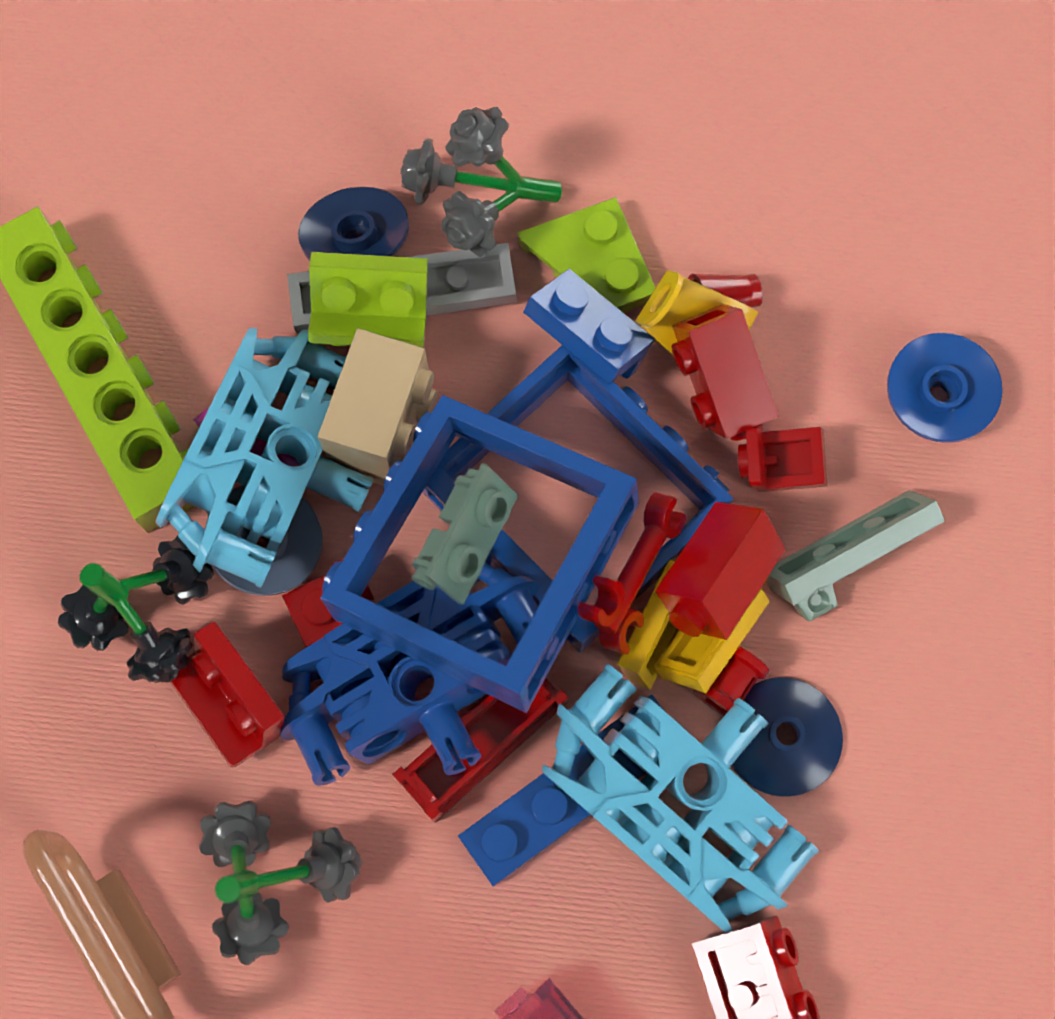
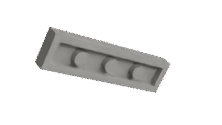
(454, 283)

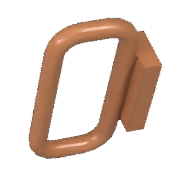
(104, 928)

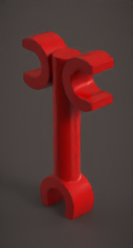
(612, 608)

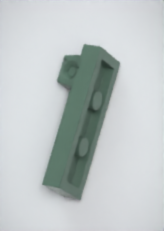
(809, 574)

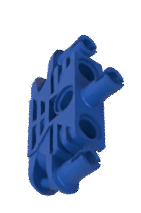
(374, 685)

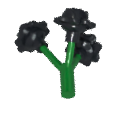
(101, 605)

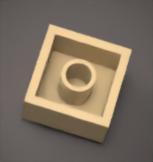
(377, 404)

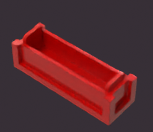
(496, 732)

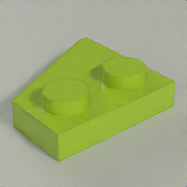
(597, 249)

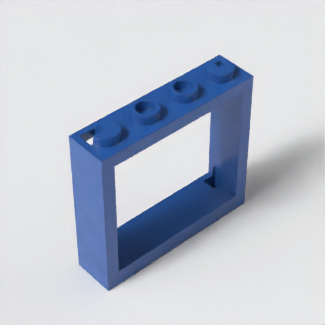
(628, 414)
(573, 583)

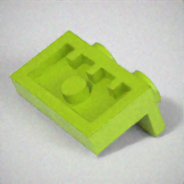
(368, 294)

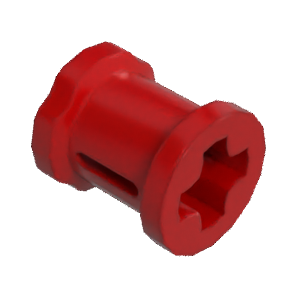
(733, 681)

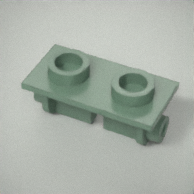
(476, 516)

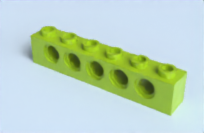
(26, 251)

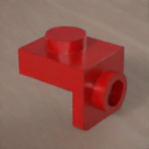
(783, 459)

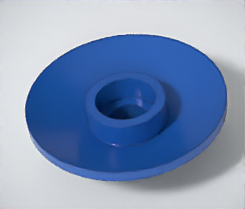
(958, 368)

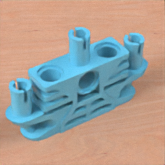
(224, 456)
(650, 827)

